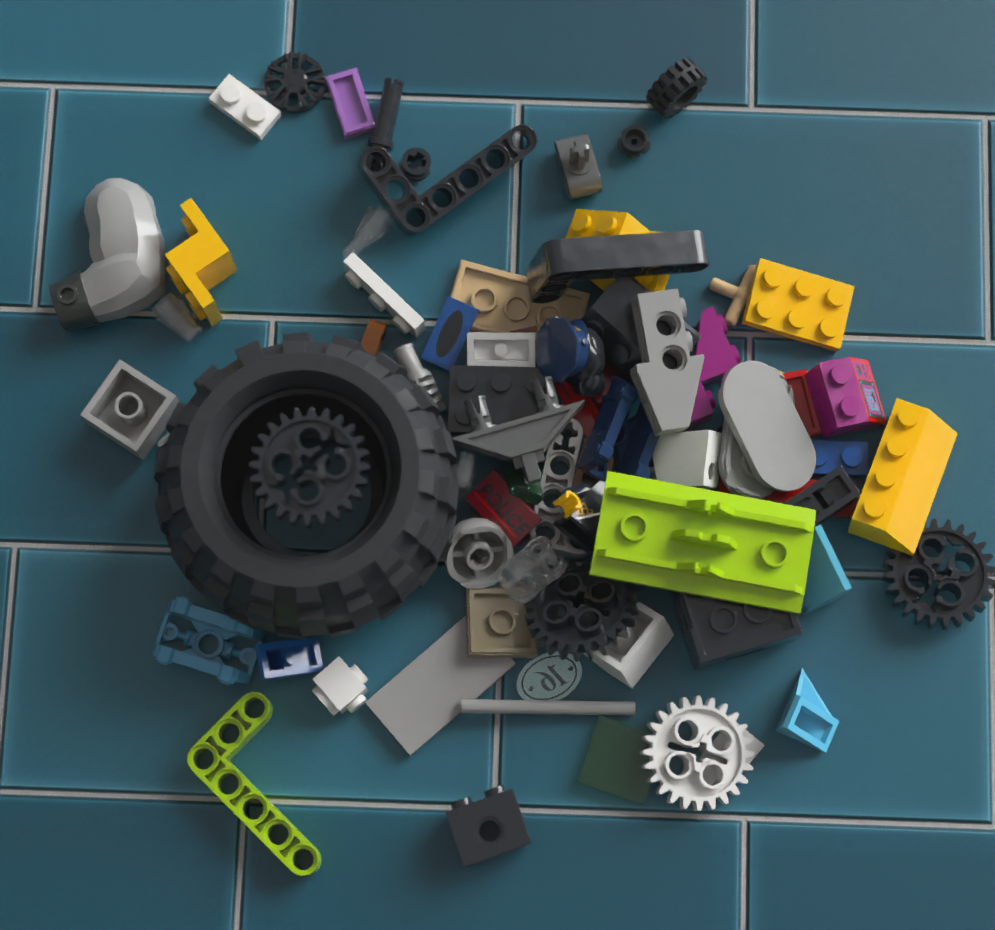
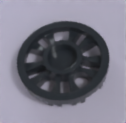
(294, 82)

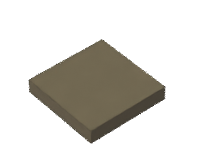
(497, 625)

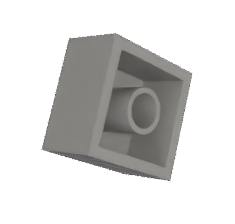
(130, 409)

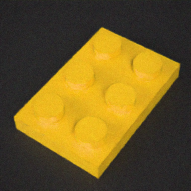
(798, 305)

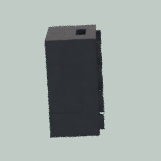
(723, 631)

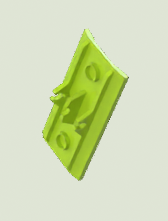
(703, 542)

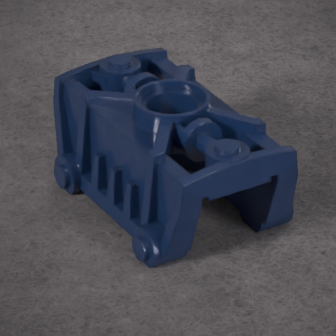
(635, 438)

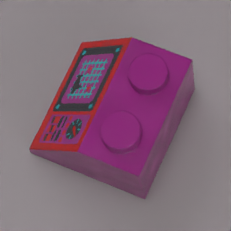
(845, 396)

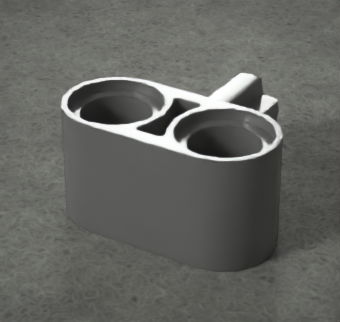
(578, 166)

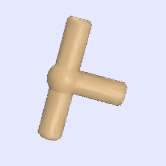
(738, 294)

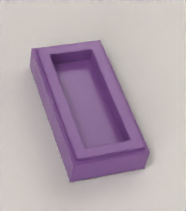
(350, 103)

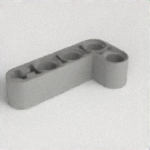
(556, 484)

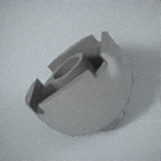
(476, 552)

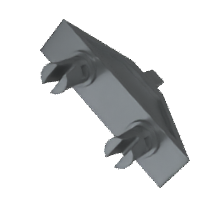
(522, 439)

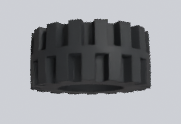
(676, 88)

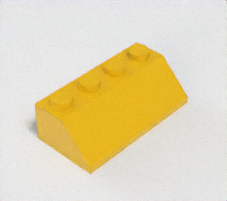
(903, 478)

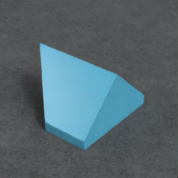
(807, 716)

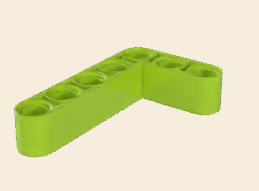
(246, 790)

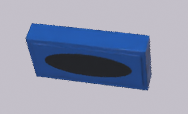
(450, 333)

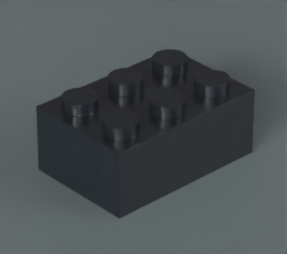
(506, 393)

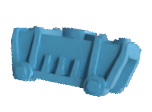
(206, 623)

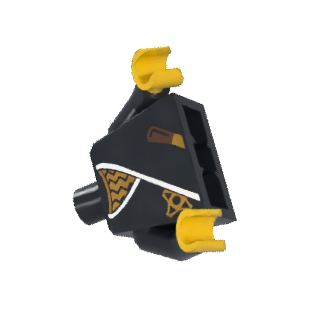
(580, 513)

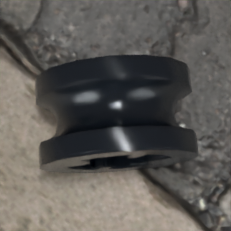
(420, 172)

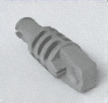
(409, 360)

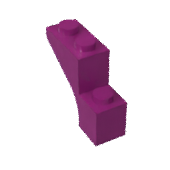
(717, 361)

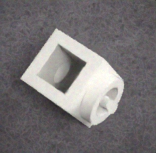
(340, 687)

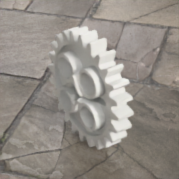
(704, 723)

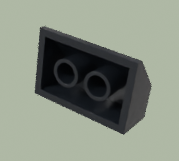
(614, 323)

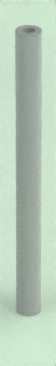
(547, 707)

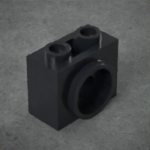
(498, 807)

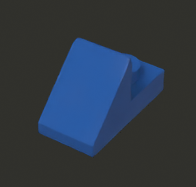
(289, 659)

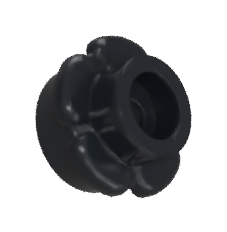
(634, 133)

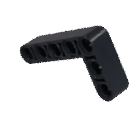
(449, 185)
(612, 256)

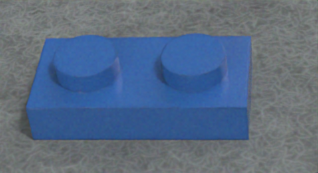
(848, 454)

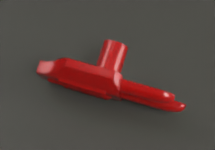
(587, 414)

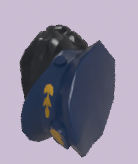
(571, 355)

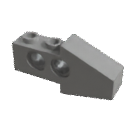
(664, 392)

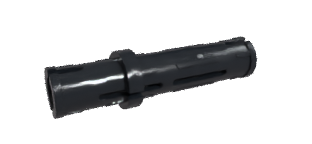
(385, 121)

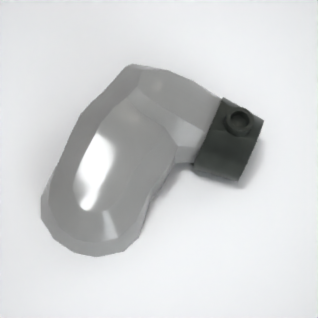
(125, 256)

